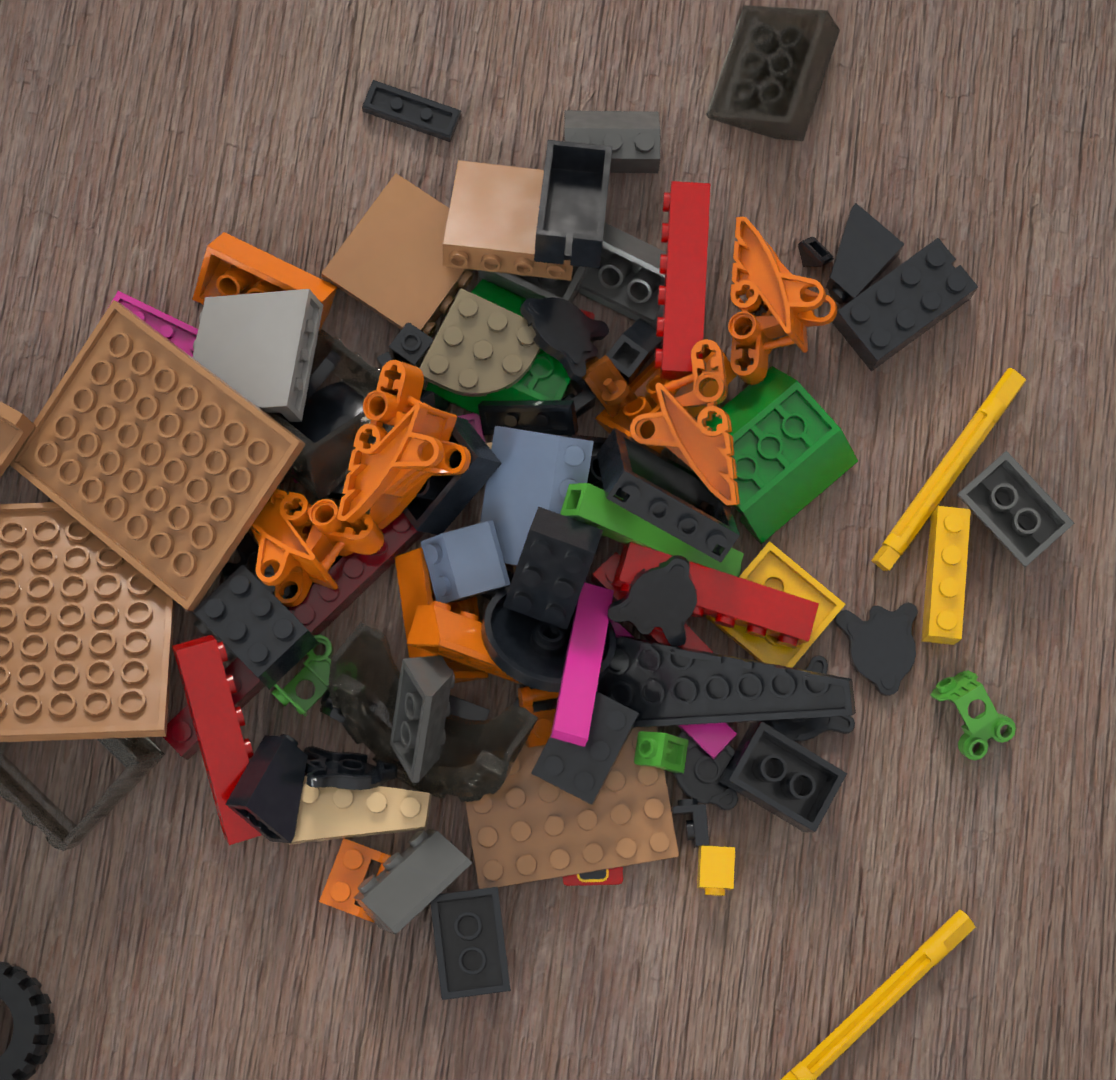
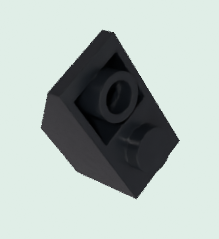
(634, 349)

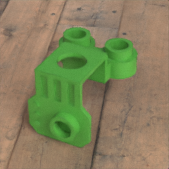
(315, 670)
(963, 690)

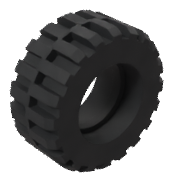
(30, 1022)

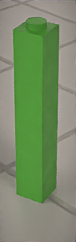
(590, 506)

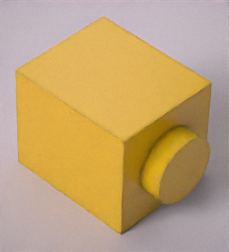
(716, 869)

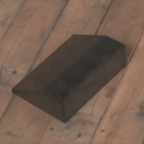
(774, 70)

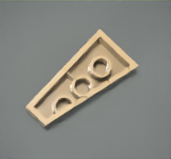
(347, 813)

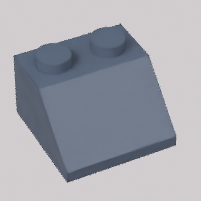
(465, 562)

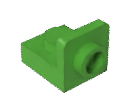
(661, 751)

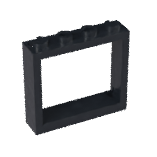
(665, 495)

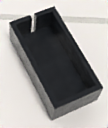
(573, 204)
(904, 304)

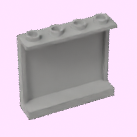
(262, 346)

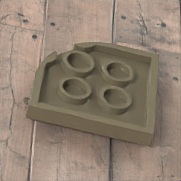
(479, 348)

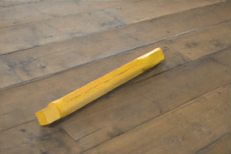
(949, 469)
(926, 957)

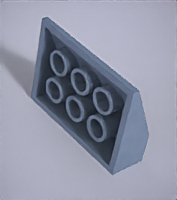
(532, 475)

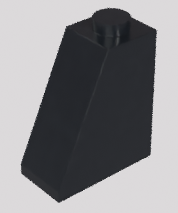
(861, 255)
(271, 788)

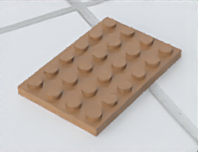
(546, 833)

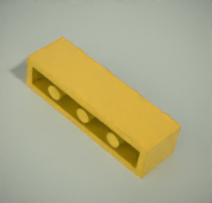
(946, 575)

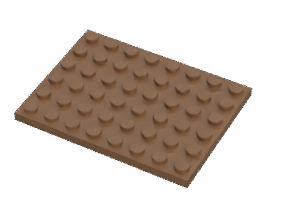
(156, 455)
(78, 634)

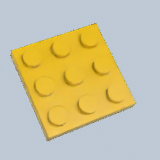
(781, 573)

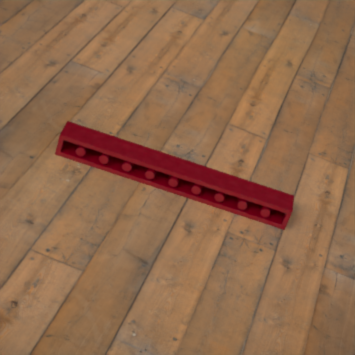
(316, 613)

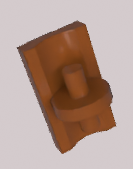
(608, 385)

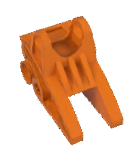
(784, 295)
(690, 438)
(400, 462)
(307, 542)

